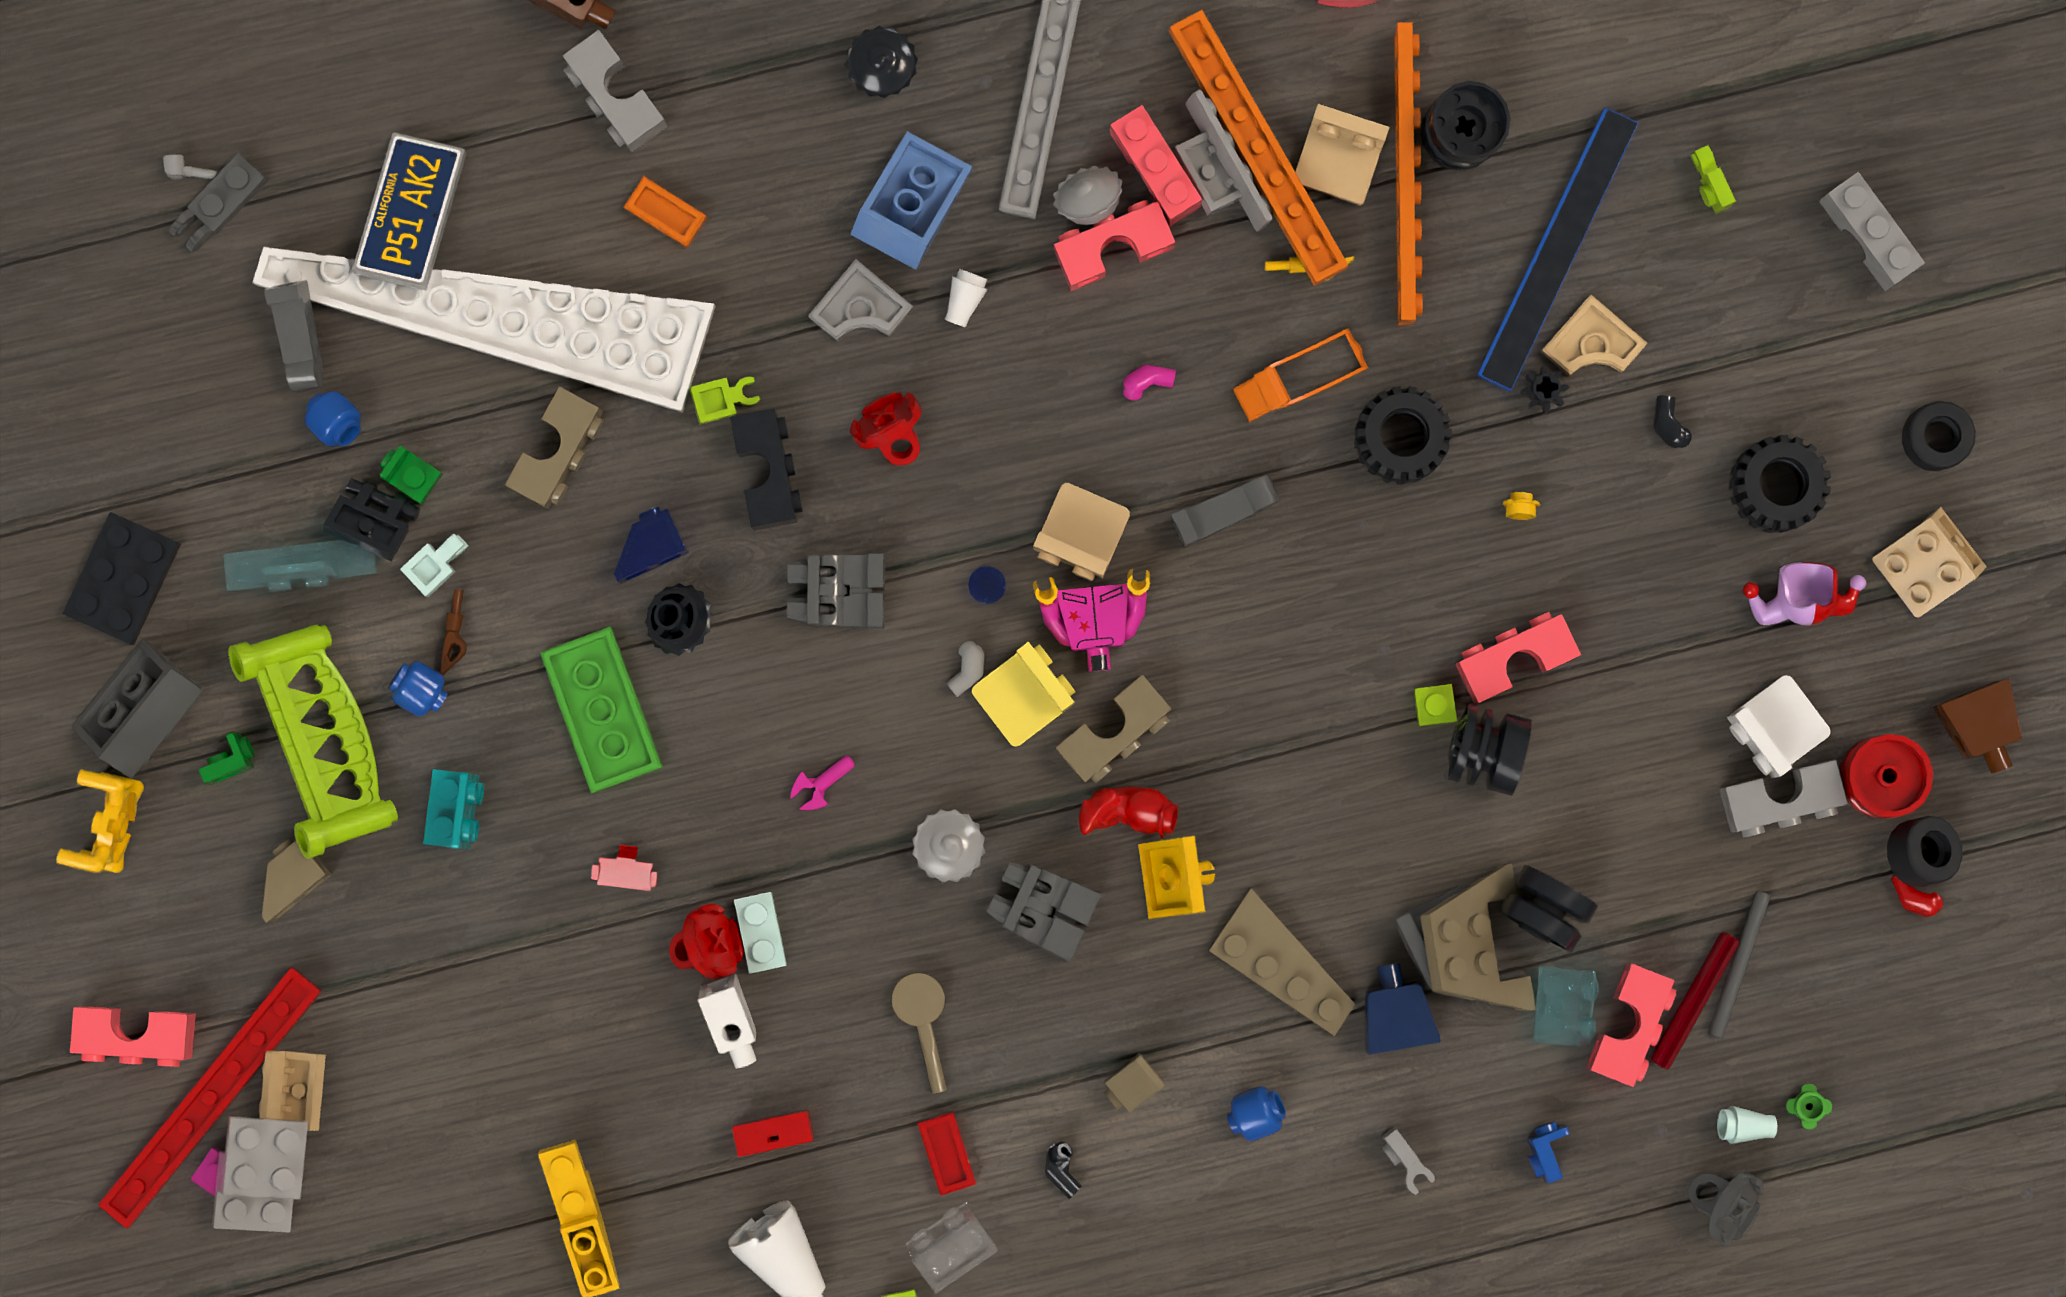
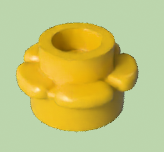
(1521, 506)

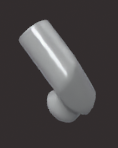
(971, 668)

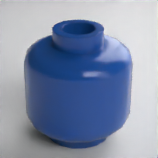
(333, 419)
(418, 688)
(1256, 1113)

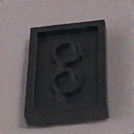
(121, 578)

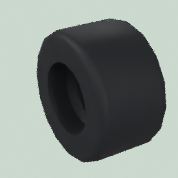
(1962, 436)
(1942, 845)

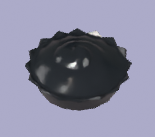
(881, 61)
(678, 619)

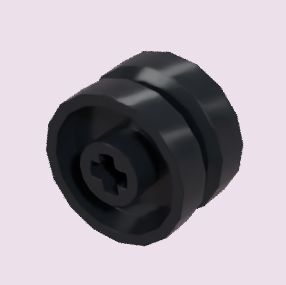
(1546, 912)

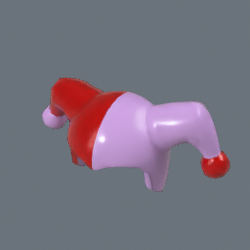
(1805, 595)

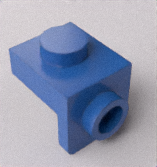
(1543, 1159)

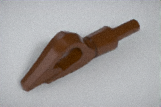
(452, 637)

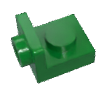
(409, 474)
(225, 766)

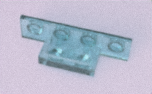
(296, 564)

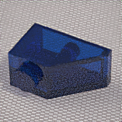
(650, 545)

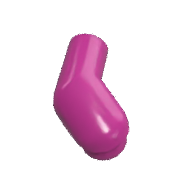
(1144, 377)

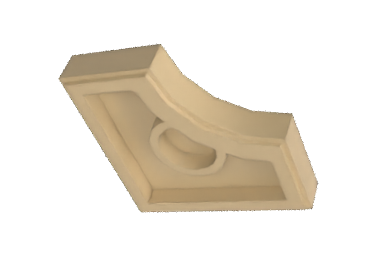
(1593, 337)

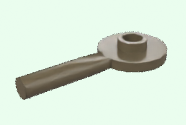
(919, 1002)

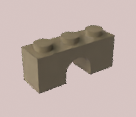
(545, 479)
(1142, 711)

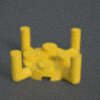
(108, 825)

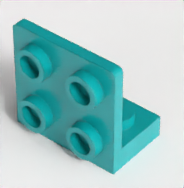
(452, 809)

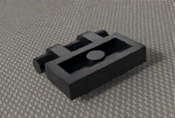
(366, 527)

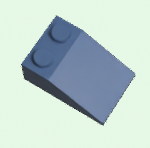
(910, 200)

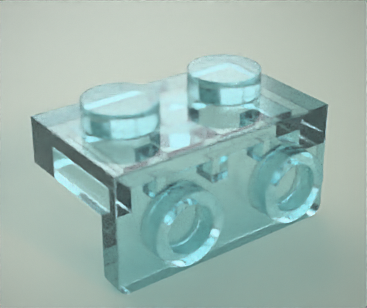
(1565, 1006)

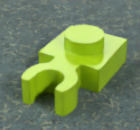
(1715, 188)
(716, 400)

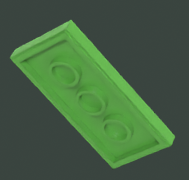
(601, 710)

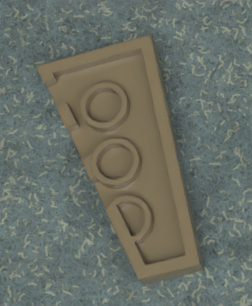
(1274, 959)

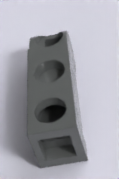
(296, 334)
(1224, 510)

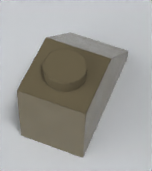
(290, 880)
(1133, 1084)

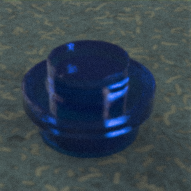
(987, 585)

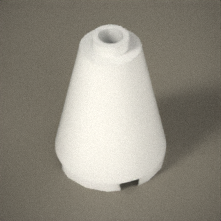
(779, 1252)

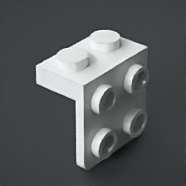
(1778, 726)

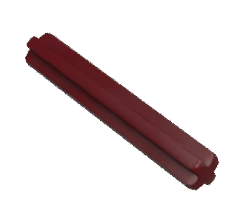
(1695, 1000)

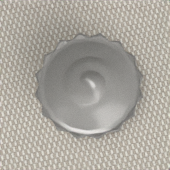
(1088, 195)
(948, 845)

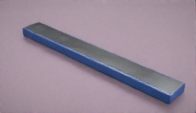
(1557, 249)

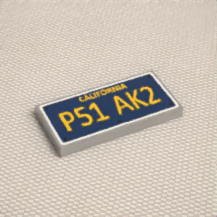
(409, 211)

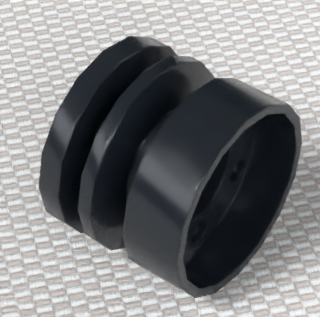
(1471, 106)
(1489, 749)

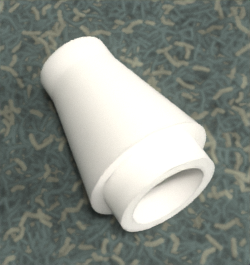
(965, 296)

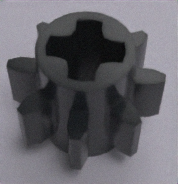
(1551, 381)

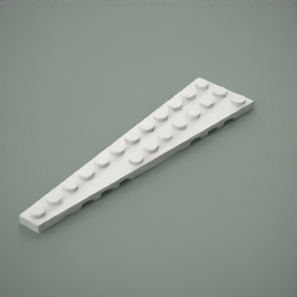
(587, 335)

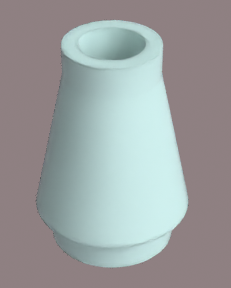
(1744, 1125)

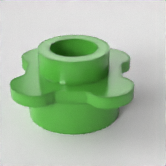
(1819, 1106)

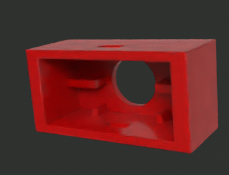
(755, 1135)

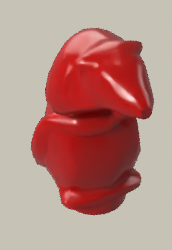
(1136, 806)

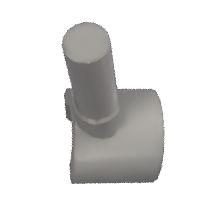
(175, 168)

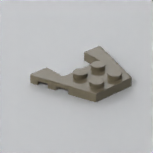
(1463, 949)

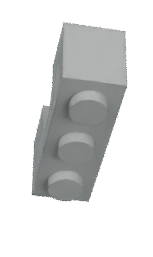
(631, 119)
(1886, 247)
(1816, 791)

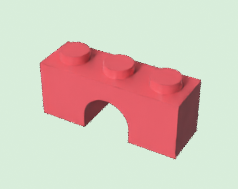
(1157, 165)
(1141, 228)
(1547, 642)
(1648, 997)
(99, 1033)

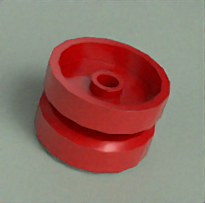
(1904, 764)

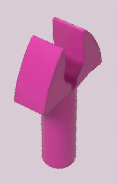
(821, 783)

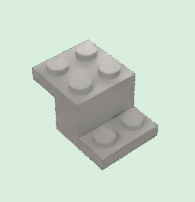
(259, 1174)

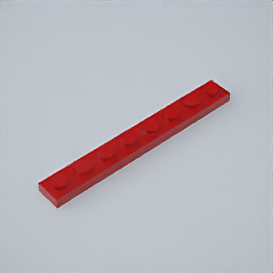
(210, 1098)

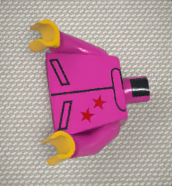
(1094, 616)

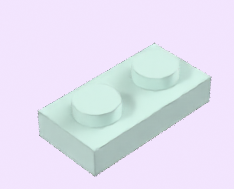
(760, 932)

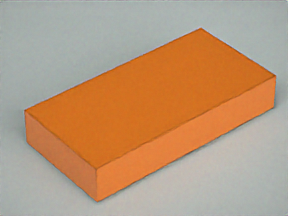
(665, 212)

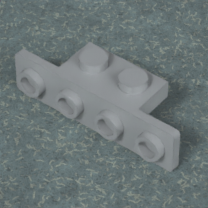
(1216, 168)

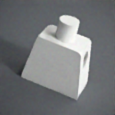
(724, 1005)

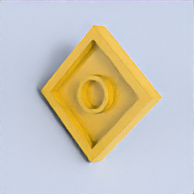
(1173, 877)

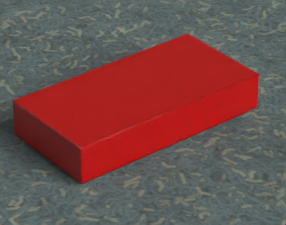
(946, 1153)

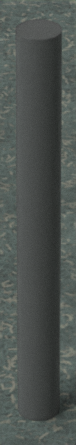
(1739, 964)

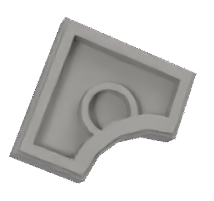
(860, 302)

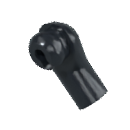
(1667, 426)
(1058, 1169)

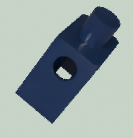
(1397, 1014)

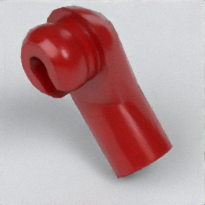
(1917, 901)

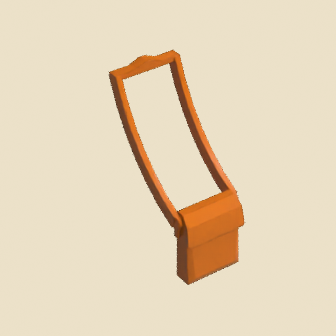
(1266, 391)

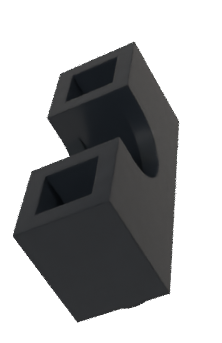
(774, 501)

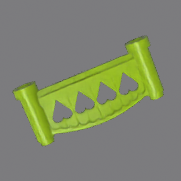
(330, 816)

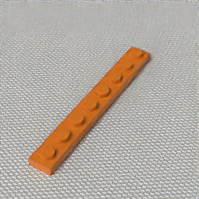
(1258, 148)
(1407, 191)

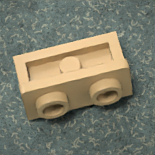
(292, 1087)

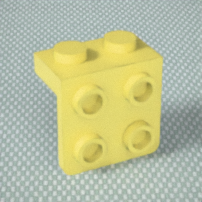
(1024, 694)

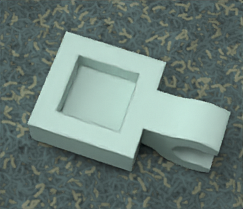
(431, 567)

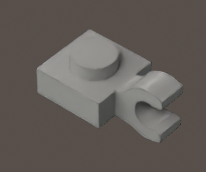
(1399, 1151)

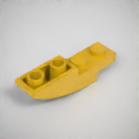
(579, 1219)

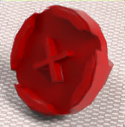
(887, 421)
(710, 943)

